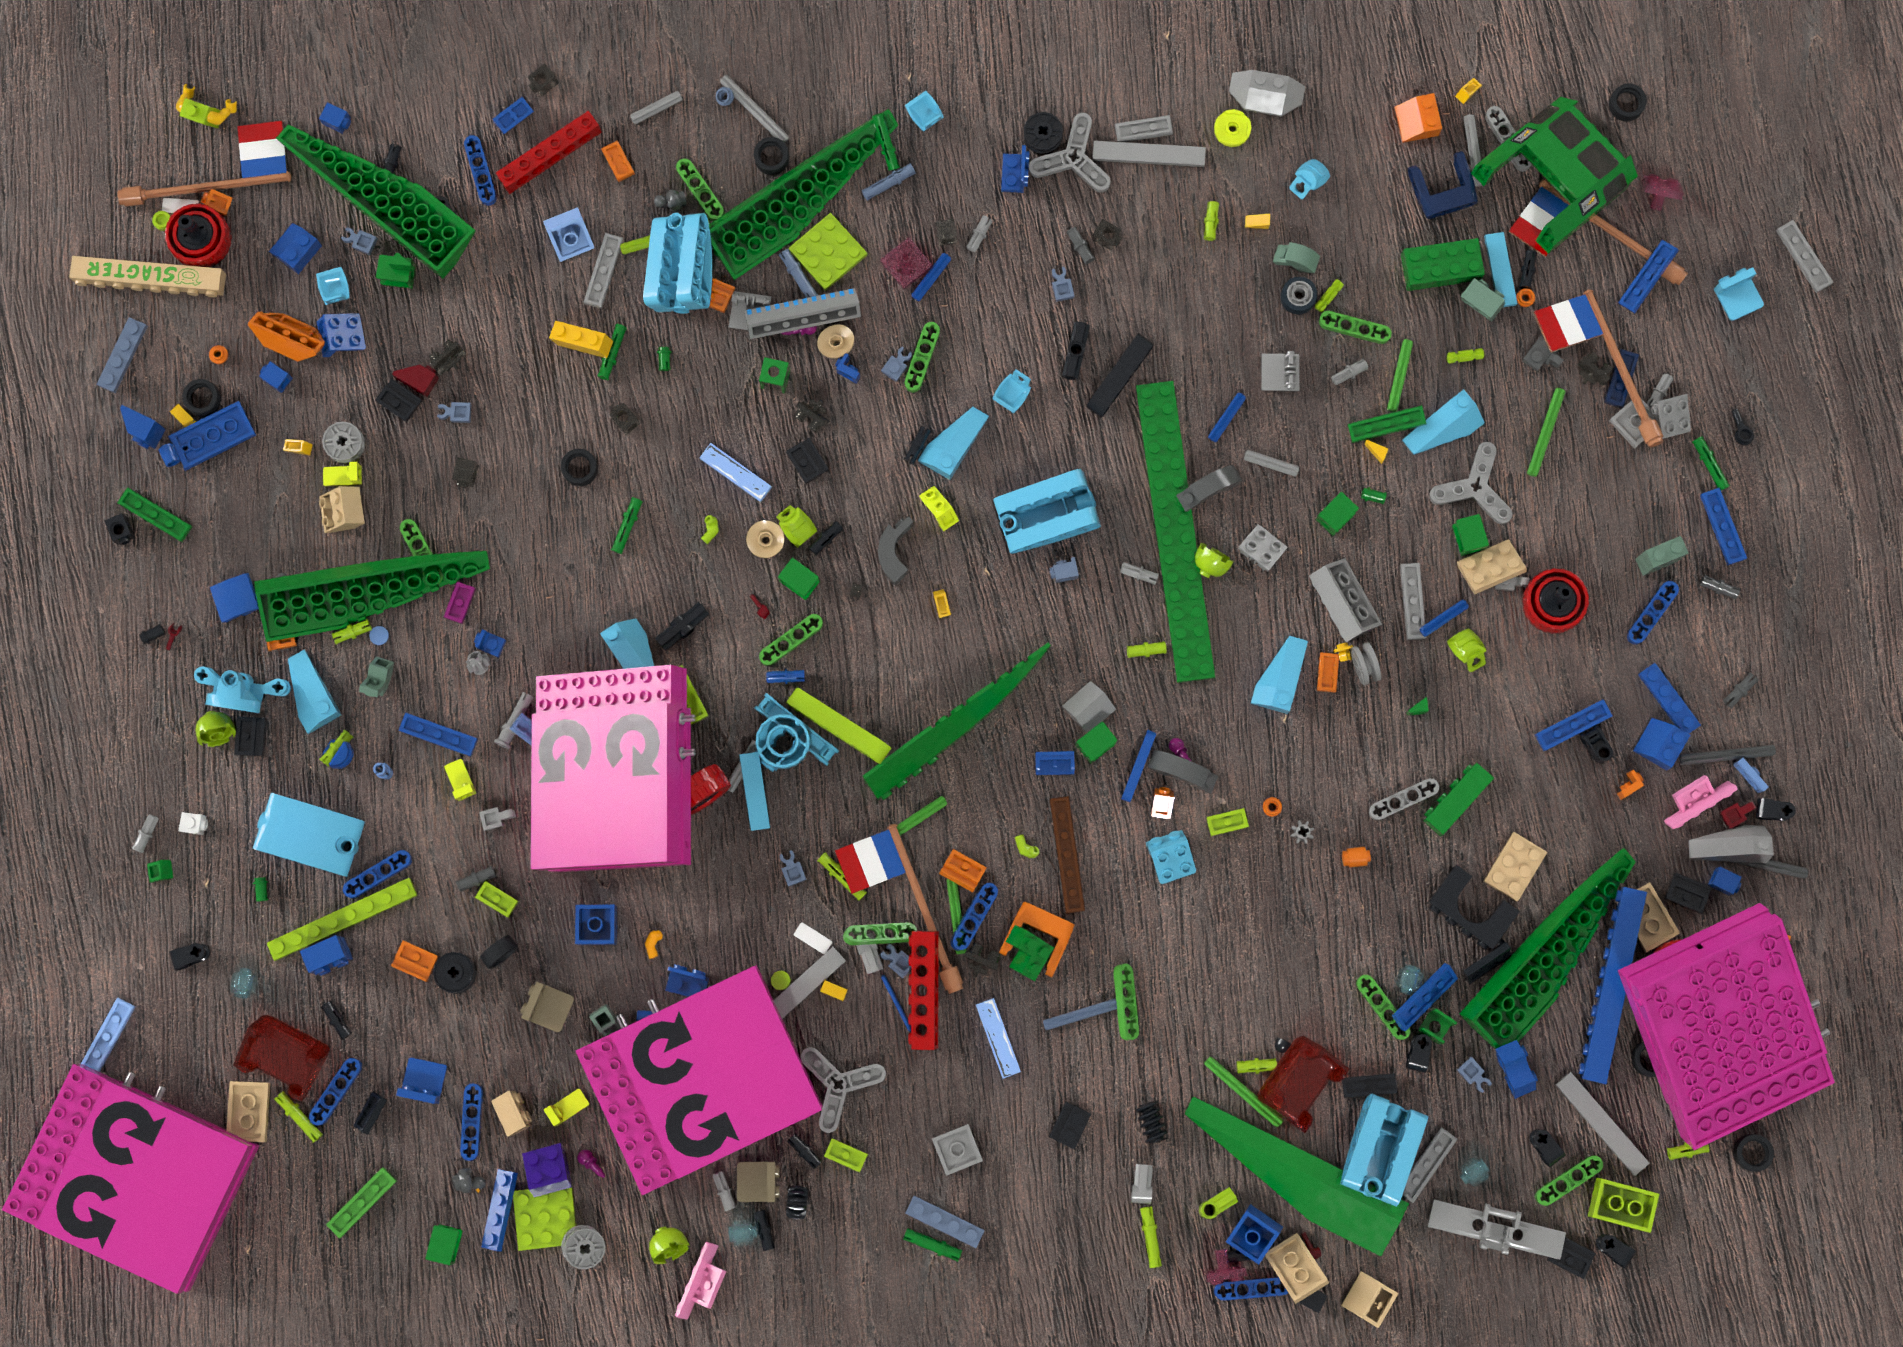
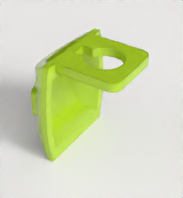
(796, 525)
(1467, 647)

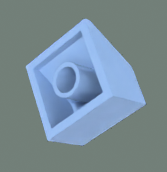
(568, 234)

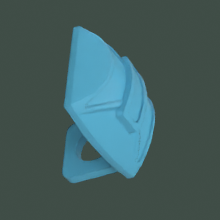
(924, 111)
(1312, 174)
(333, 285)
(1013, 391)

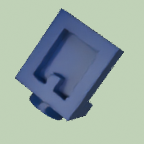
(849, 372)
(489, 643)

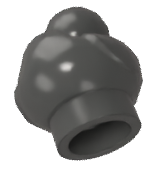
(673, 198)
(464, 1182)

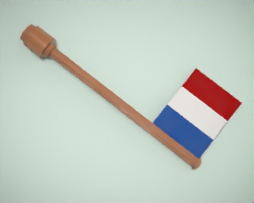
(261, 163)
(1549, 203)
(1580, 321)
(882, 859)

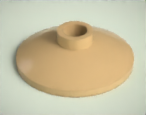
(831, 336)
(762, 530)

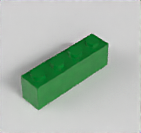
(1458, 798)

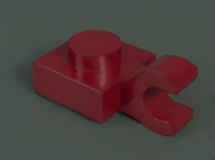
(1735, 814)

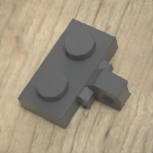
(1541, 354)

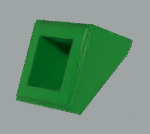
(401, 263)
(1419, 708)
(160, 870)

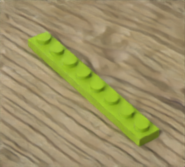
(342, 919)

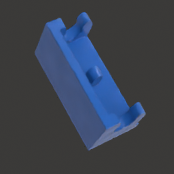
(512, 115)
(1055, 763)

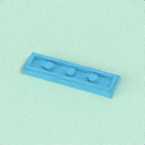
(1500, 267)
(754, 791)

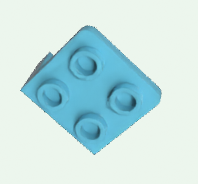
(1739, 294)
(1171, 856)

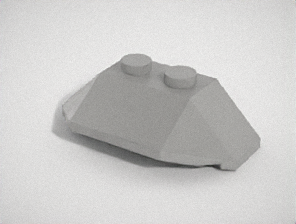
(1266, 92)

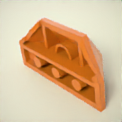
(286, 335)

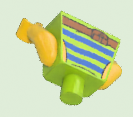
(201, 112)

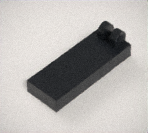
(1488, 962)
(1369, 1084)

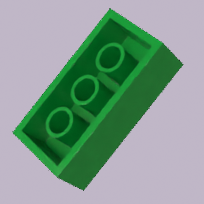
(1442, 264)

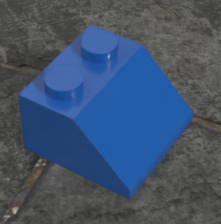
(295, 248)
(143, 429)
(1661, 743)
(1254, 1234)

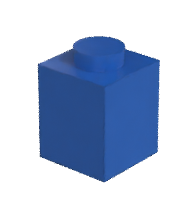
(335, 118)
(275, 376)
(1725, 881)

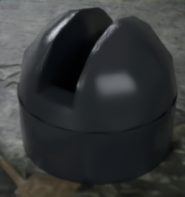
(1281, 1045)

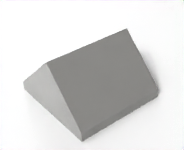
(1089, 707)

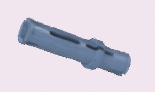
(889, 181)
(794, 269)

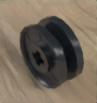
(1043, 123)
(446, 965)

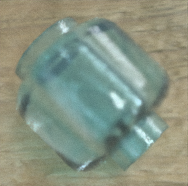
(1409, 979)
(243, 983)
(1474, 1172)
(742, 1233)

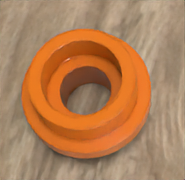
(1525, 292)
(222, 358)
(1272, 800)

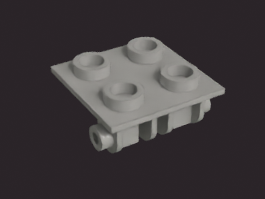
(745, 301)
(1280, 372)
(1673, 415)
(1262, 548)

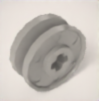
(353, 446)
(1365, 663)
(580, 1257)

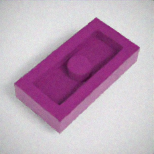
(459, 602)

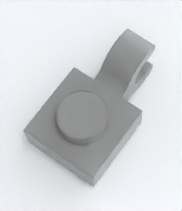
(1510, 584)
(494, 818)

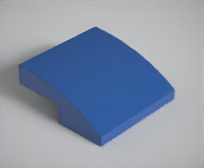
(234, 597)

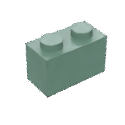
(1483, 299)

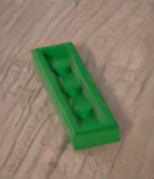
(1387, 424)
(154, 514)

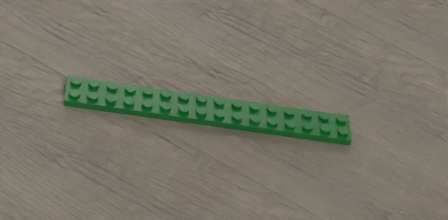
(1174, 532)

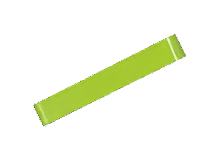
(838, 725)

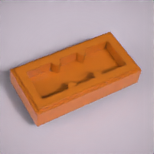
(618, 161)
(1327, 672)

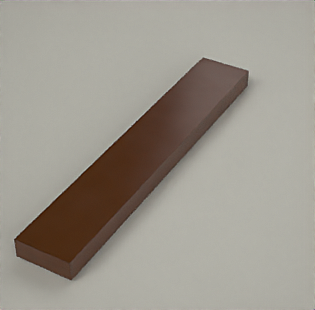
(1067, 855)

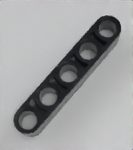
(1120, 375)

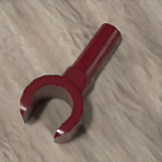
(763, 612)
(173, 633)
(1315, 1252)

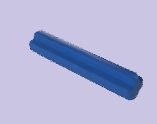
(931, 276)
(1227, 417)
(1444, 618)

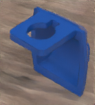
(342, 757)

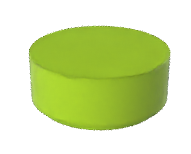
(160, 220)
(780, 980)

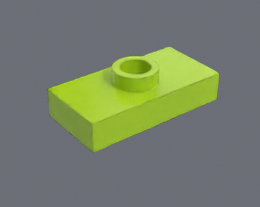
(1227, 822)
(496, 899)
(845, 1155)

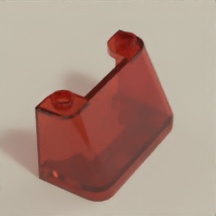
(282, 1054)
(1300, 1080)

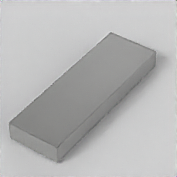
(1143, 129)

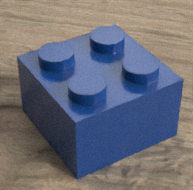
(596, 924)
(326, 955)

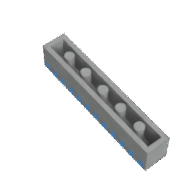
(802, 313)

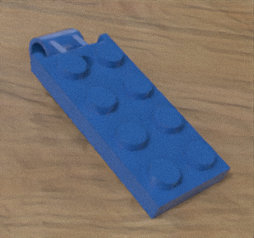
(208, 437)

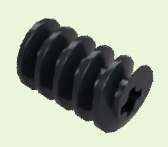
(1151, 1122)

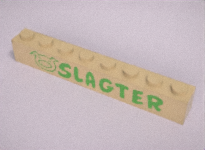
(147, 276)

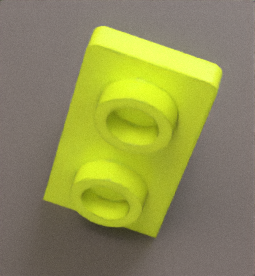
(343, 475)
(939, 508)
(460, 780)
(566, 1107)

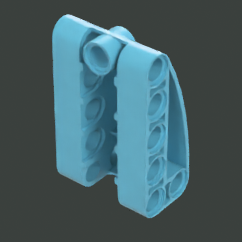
(679, 264)
(1047, 511)
(308, 834)
(1383, 1149)

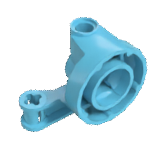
(237, 692)
(780, 721)

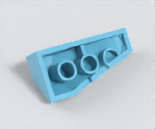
(1452, 421)
(952, 445)
(629, 644)
(1279, 681)
(311, 695)

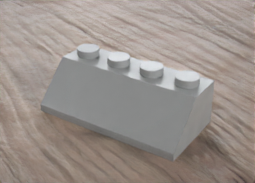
(1345, 600)

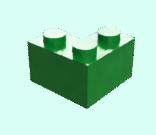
(1031, 952)

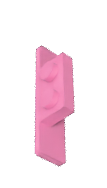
(1697, 798)
(703, 1283)

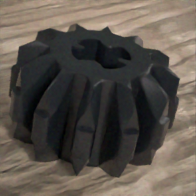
(797, 1202)

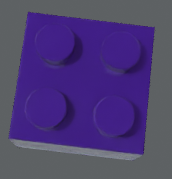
(547, 1170)

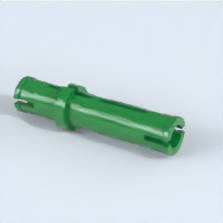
(885, 141)
(608, 362)
(1710, 463)
(634, 504)
(931, 1244)

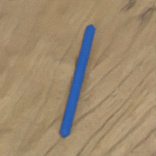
(896, 1002)

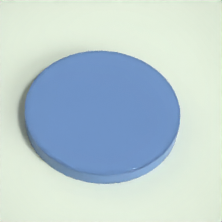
(379, 635)

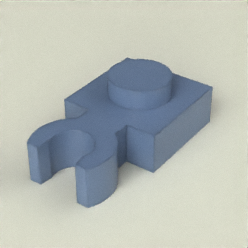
(362, 241)
(1062, 287)
(895, 366)
(458, 412)
(793, 871)
(899, 961)
(1472, 1072)

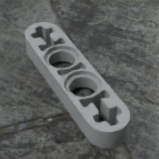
(1502, 138)
(1404, 801)

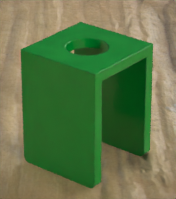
(394, 277)
(780, 380)
(1337, 513)
(1470, 535)
(799, 579)
(1096, 742)
(1444, 1021)
(444, 1244)

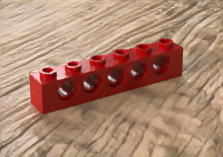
(548, 152)
(930, 940)

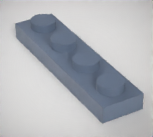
(122, 355)
(944, 1221)

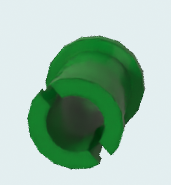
(664, 358)
(1373, 495)
(261, 889)

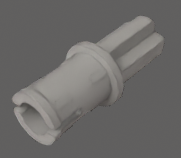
(979, 233)
(1350, 371)
(1660, 390)
(1139, 573)
(145, 833)
(724, 1191)

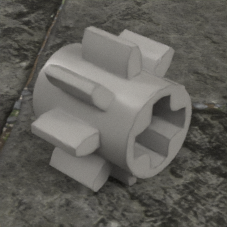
(477, 663)
(1300, 837)

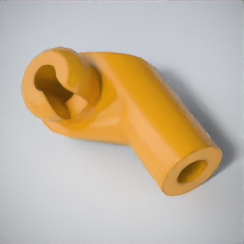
(651, 941)

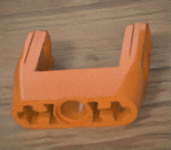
(1046, 923)

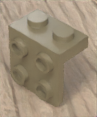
(547, 1007)
(757, 1182)

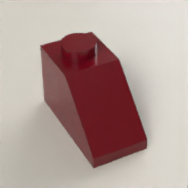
(418, 378)

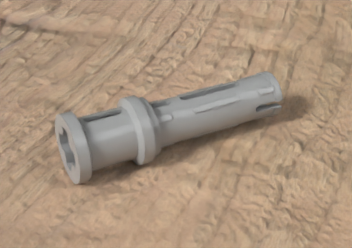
(506, 734)

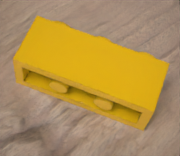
(581, 339)

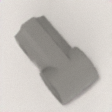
(870, 956)
(1142, 1187)

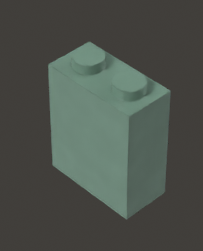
(1661, 555)

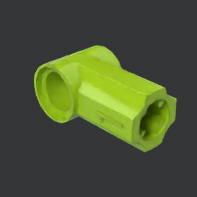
(1219, 1203)

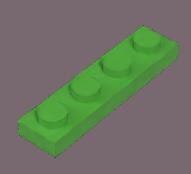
(361, 1202)

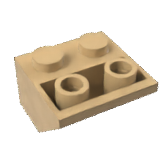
(341, 509)
(511, 1112)
(1369, 1299)

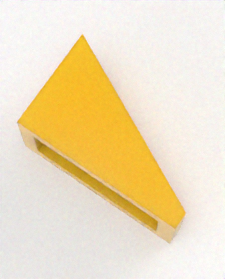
(1468, 90)
(1259, 221)
(182, 415)
(298, 446)
(1377, 450)
(941, 603)
(833, 990)

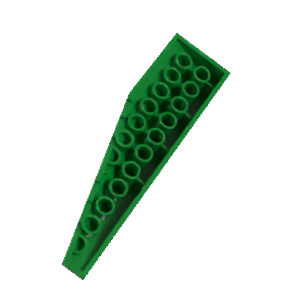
(390, 201)
(790, 202)
(350, 593)
(948, 730)
(1539, 967)
(1303, 1180)

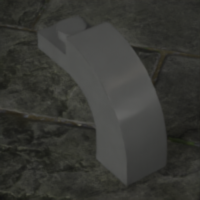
(1208, 486)
(889, 563)
(1183, 769)

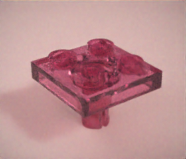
(1661, 188)
(902, 258)
(1224, 1270)

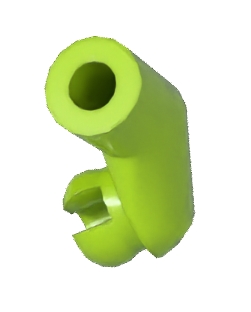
(712, 529)
(1025, 849)

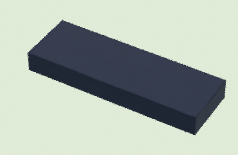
(1617, 390)

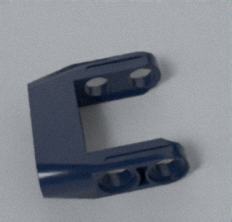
(1449, 200)

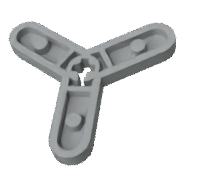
(1060, 160)
(1484, 497)
(835, 1098)

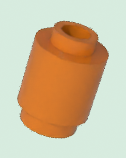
(1356, 857)

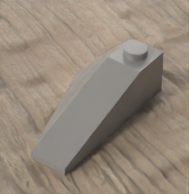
(1737, 844)

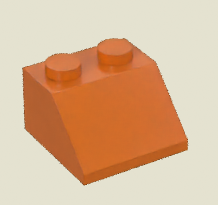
(1418, 118)

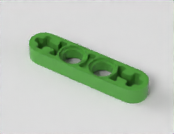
(701, 189)
(1355, 324)
(923, 357)
(425, 550)
(793, 643)
(879, 930)
(1123, 1002)
(1380, 1009)
(1570, 1182)

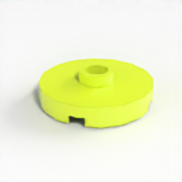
(1235, 119)

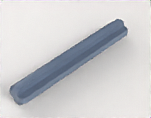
(1080, 1014)

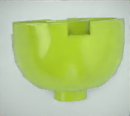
(1212, 561)
(214, 729)
(667, 1244)

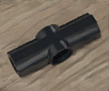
(1077, 340)
(682, 626)

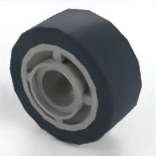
(1296, 305)

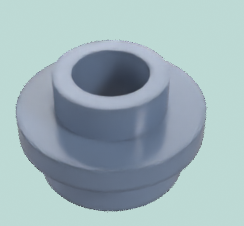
(720, 96)

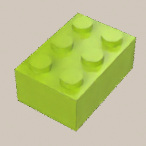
(1623, 1205)

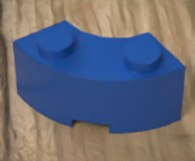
(1515, 1066)

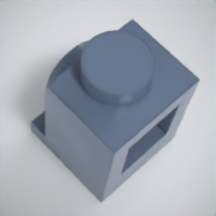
(1064, 571)

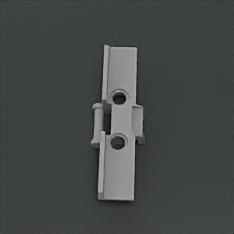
(1494, 1235)

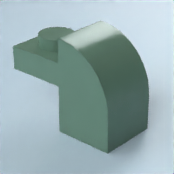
(1297, 256)
(378, 677)
(605, 1020)

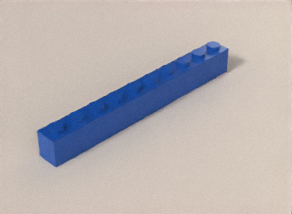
(1611, 992)

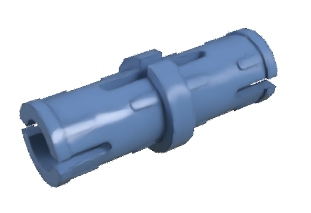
(382, 772)

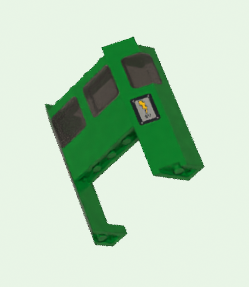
(1572, 159)

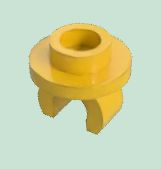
(1344, 653)

